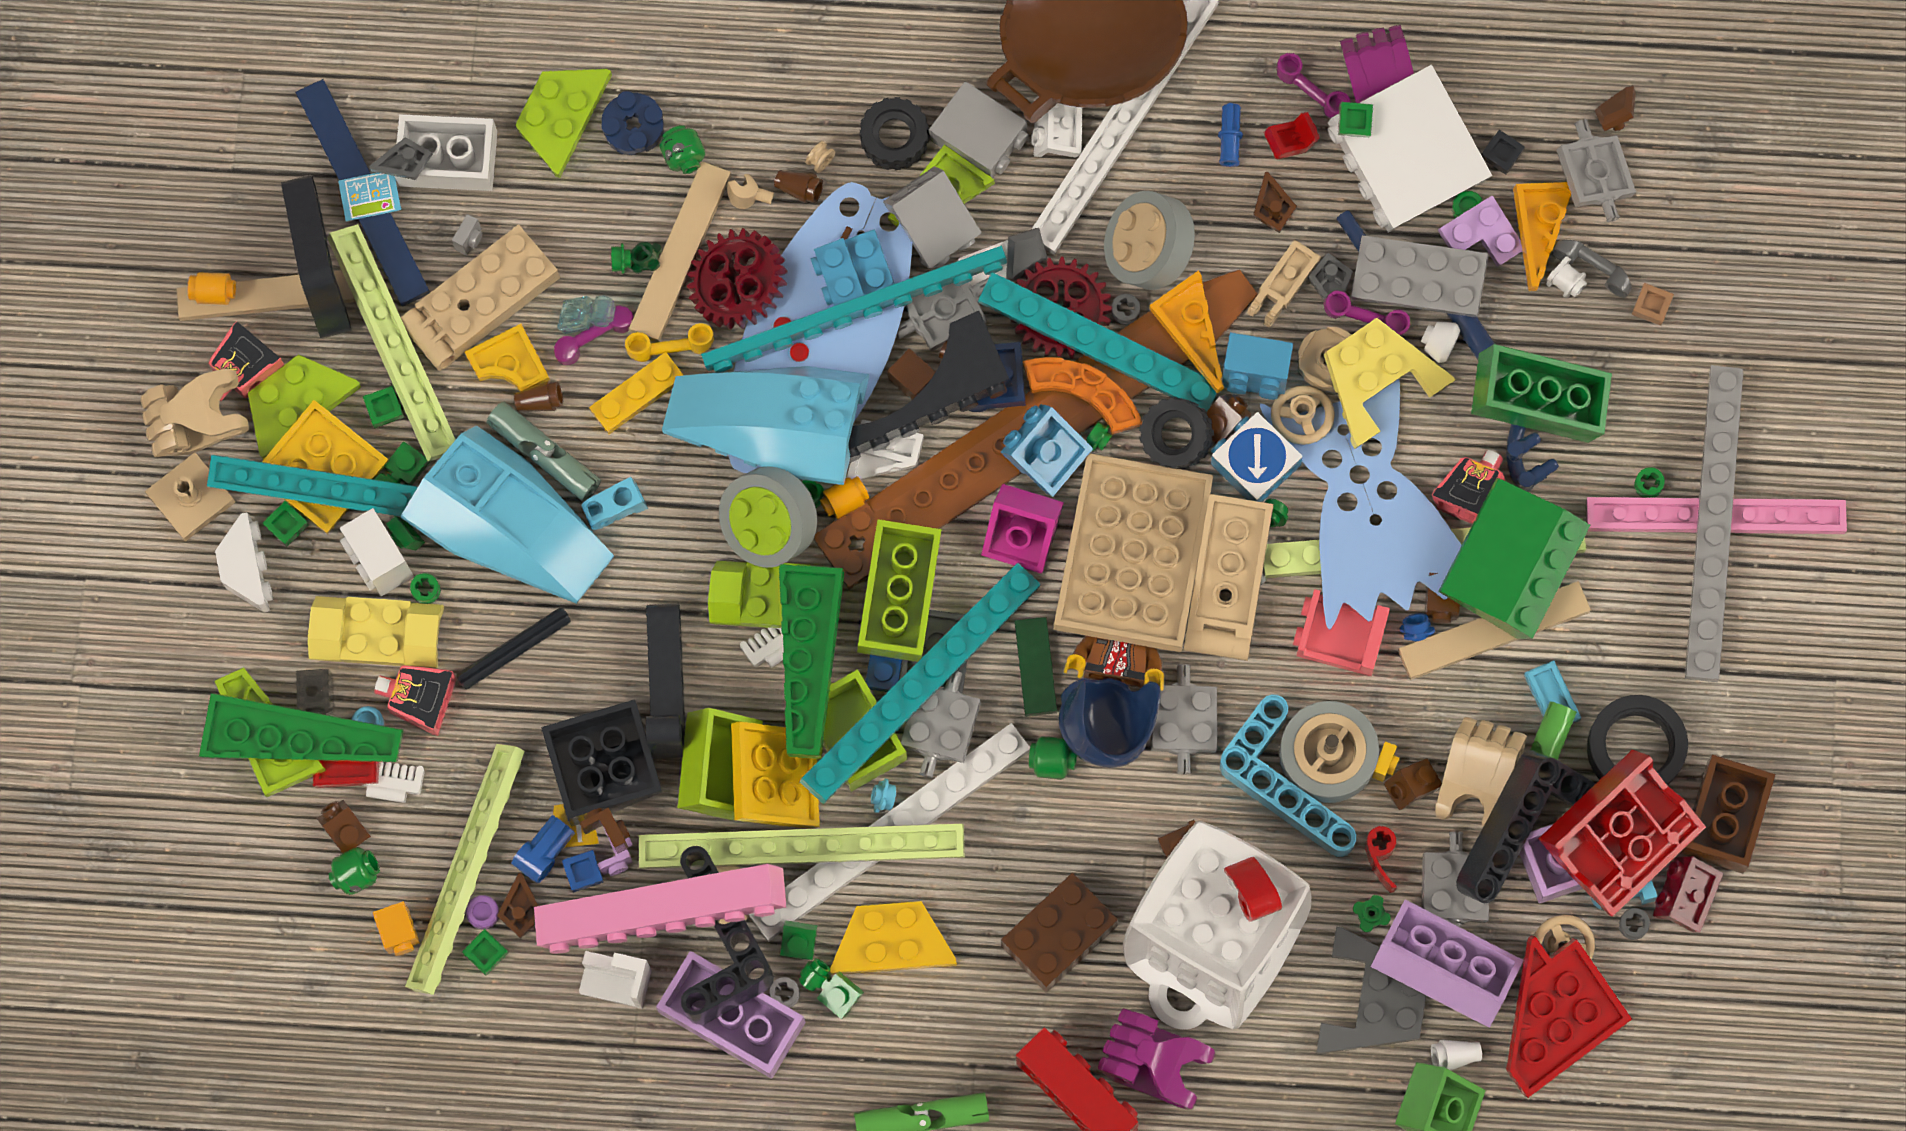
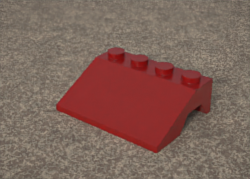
(1622, 832)

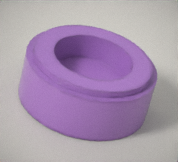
(482, 912)

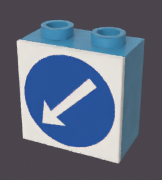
(1255, 458)

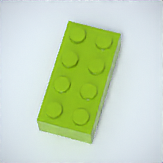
(899, 590)

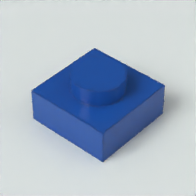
(882, 673)
(582, 871)

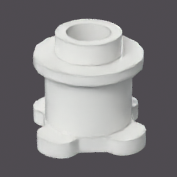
(1567, 279)

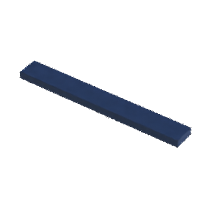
(349, 163)

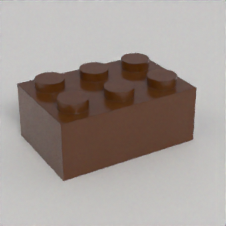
(1732, 809)
(1059, 932)

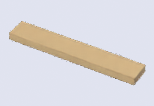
(680, 250)
(256, 297)
(1482, 636)

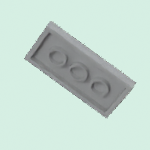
(1419, 276)

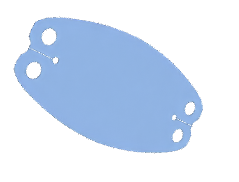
(866, 342)

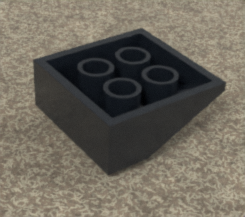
(601, 760)

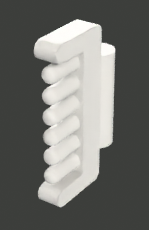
(770, 652)
(396, 788)

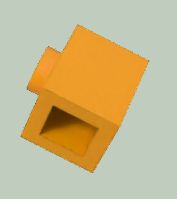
(396, 929)

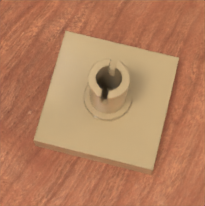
(186, 498)

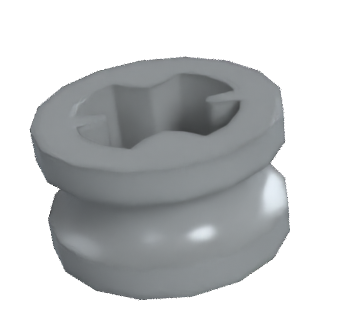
(791, 986)

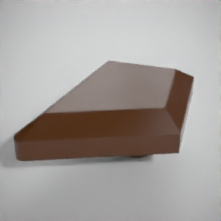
(1617, 109)
(1273, 204)
(518, 907)

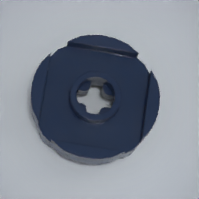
(626, 107)

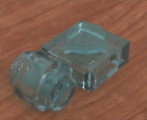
(580, 311)

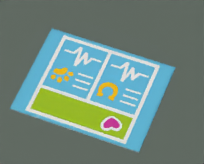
(369, 195)

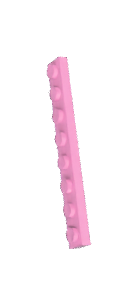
(1748, 515)

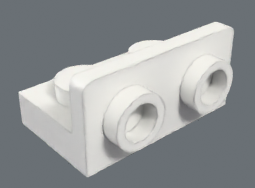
(1058, 132)

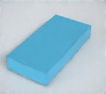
(1549, 686)

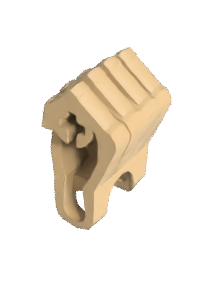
(191, 417)
(1478, 766)

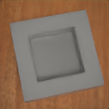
(467, 235)

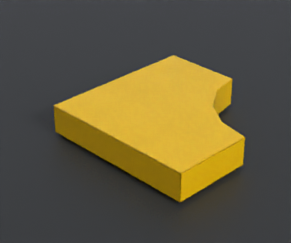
(508, 358)

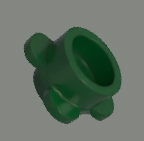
(645, 257)

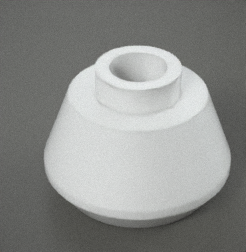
(1440, 340)

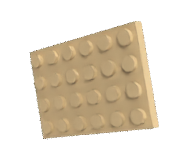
(1133, 552)

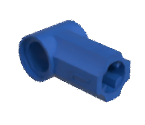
(538, 856)

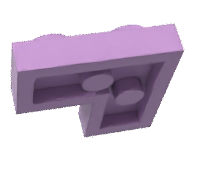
(1484, 224)

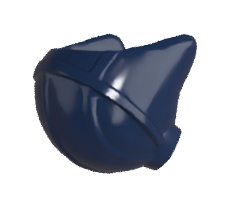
(1108, 721)

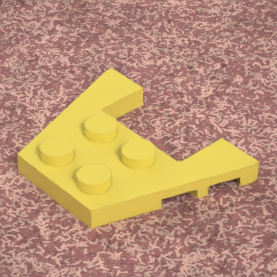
(1369, 364)

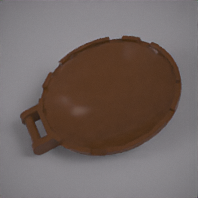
(1087, 50)

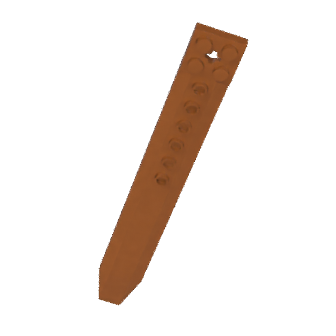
(974, 463)

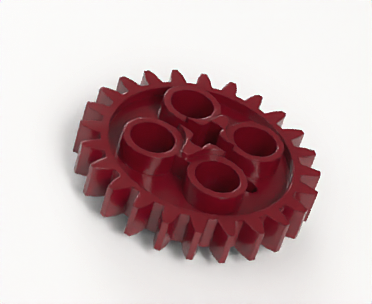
(763, 273)
(1089, 306)

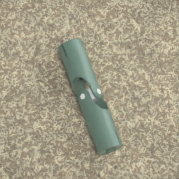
(540, 448)

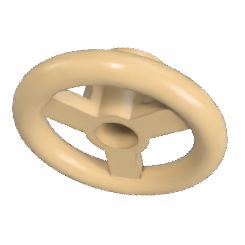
(1305, 403)
(1557, 935)

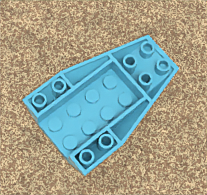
(506, 517)

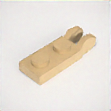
(1285, 280)

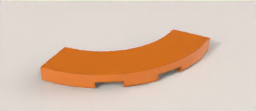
(1087, 384)

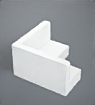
(615, 978)

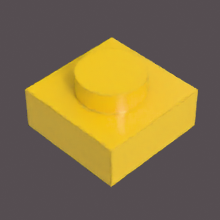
(1386, 762)

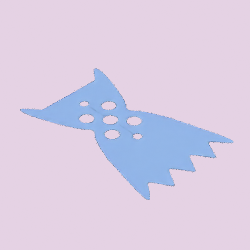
(1367, 558)

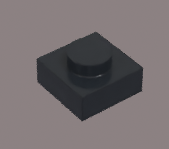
(1502, 152)

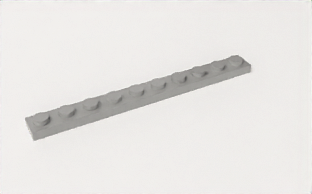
(1714, 524)

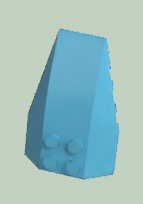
(771, 417)

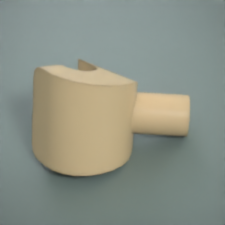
(746, 195)

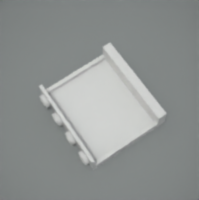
(1415, 150)

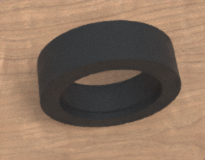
(1645, 707)

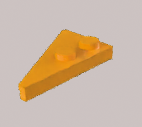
(1539, 216)
(1187, 320)

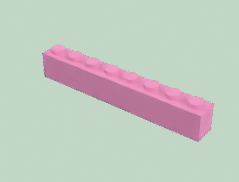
(660, 907)

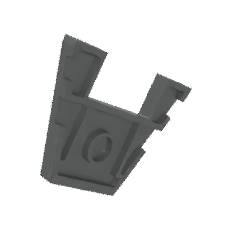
(1386, 1009)

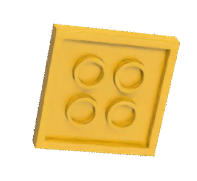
(325, 445)
(769, 780)

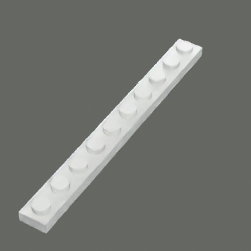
(1107, 145)
(918, 809)

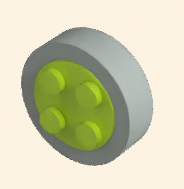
(767, 516)

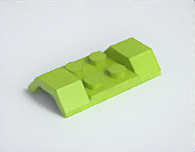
(745, 595)

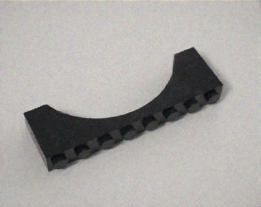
(965, 375)

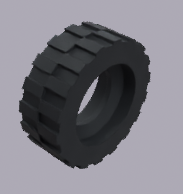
(894, 110)
(1152, 433)

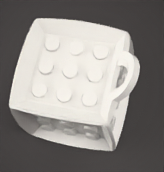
(1199, 941)

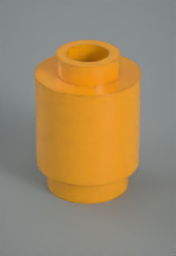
(211, 288)
(844, 498)

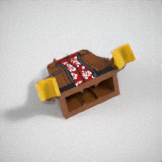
(1116, 660)

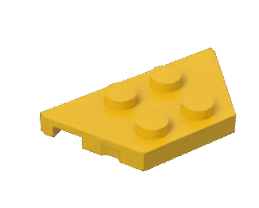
(890, 940)

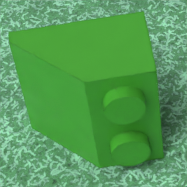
(1439, 1101)

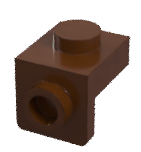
(1226, 414)
(1412, 783)
(342, 826)
(615, 830)

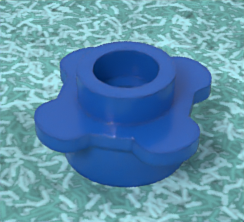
(1416, 627)

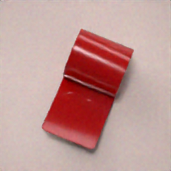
(1375, 855)
(1255, 889)

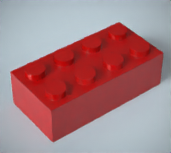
(1072, 1086)

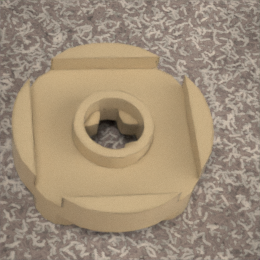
(1309, 356)

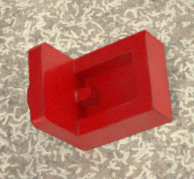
(1292, 137)

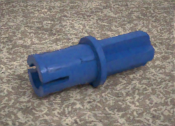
(1230, 135)

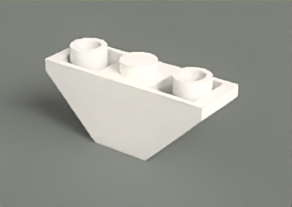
(242, 564)

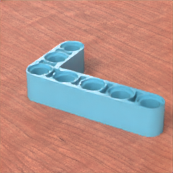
(1279, 785)

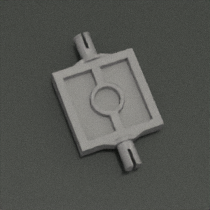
(1596, 170)
(934, 314)
(1186, 720)
(942, 726)
(1440, 889)

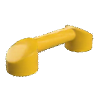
(699, 341)

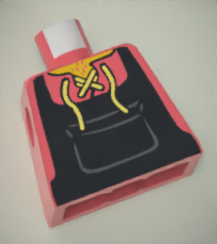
(247, 357)
(1468, 486)
(418, 695)

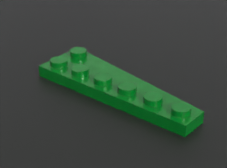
(809, 631)
(271, 731)

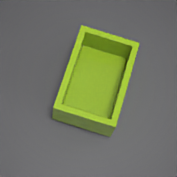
(846, 706)
(708, 763)

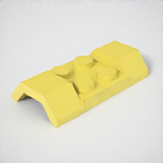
(374, 631)

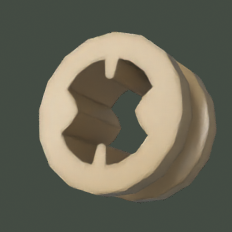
(820, 156)

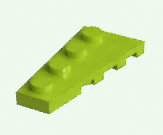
(272, 774)

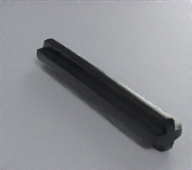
(513, 648)

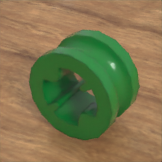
(1646, 474)
(418, 580)

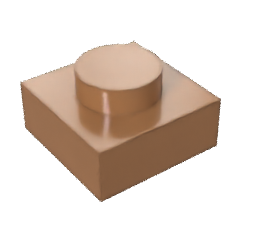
(1652, 304)

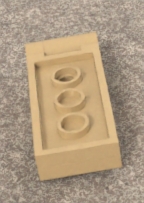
(494, 288)
(1232, 560)

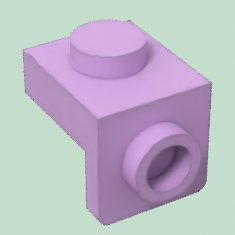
(617, 863)

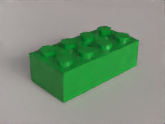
(1541, 393)

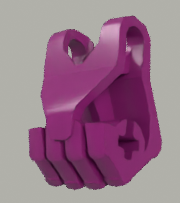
(1376, 61)
(1151, 1059)

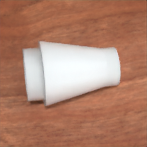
(1455, 1053)

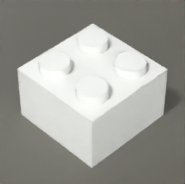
(372, 546)

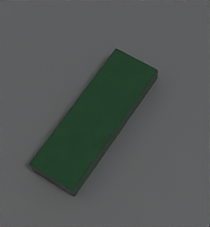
(1035, 666)

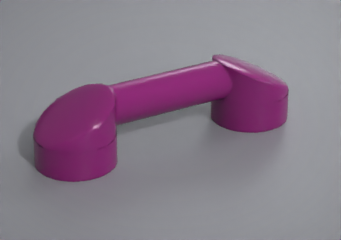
(1289, 71)
(1339, 304)
(567, 347)

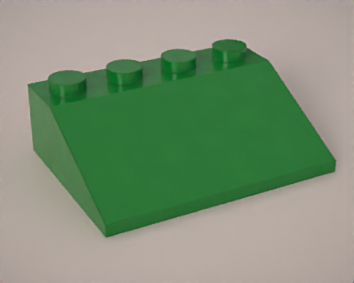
(1514, 559)

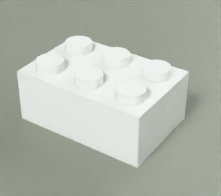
(460, 149)

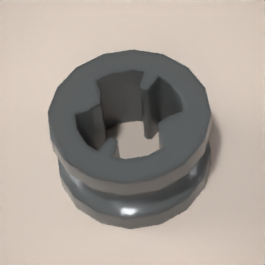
(1131, 301)
(1641, 931)

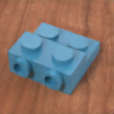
(852, 267)
(1046, 448)

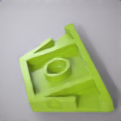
(560, 112)
(288, 393)

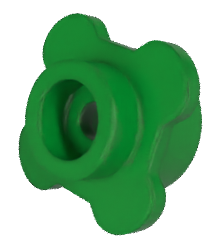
(1367, 922)

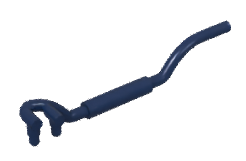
(1479, 340)

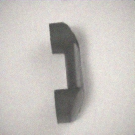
(1617, 283)

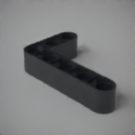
(314, 257)
(666, 685)
(1513, 819)
(735, 974)

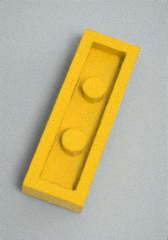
(636, 393)

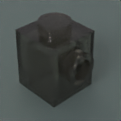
(315, 691)

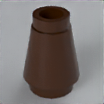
(799, 185)
(541, 397)

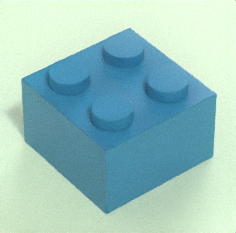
(1256, 365)

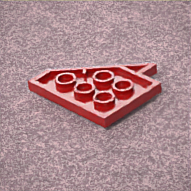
(1559, 1014)

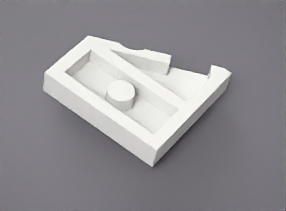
(898, 456)

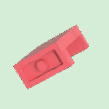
(1348, 644)

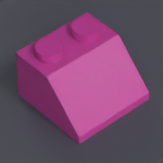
(1022, 528)

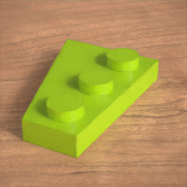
(963, 175)

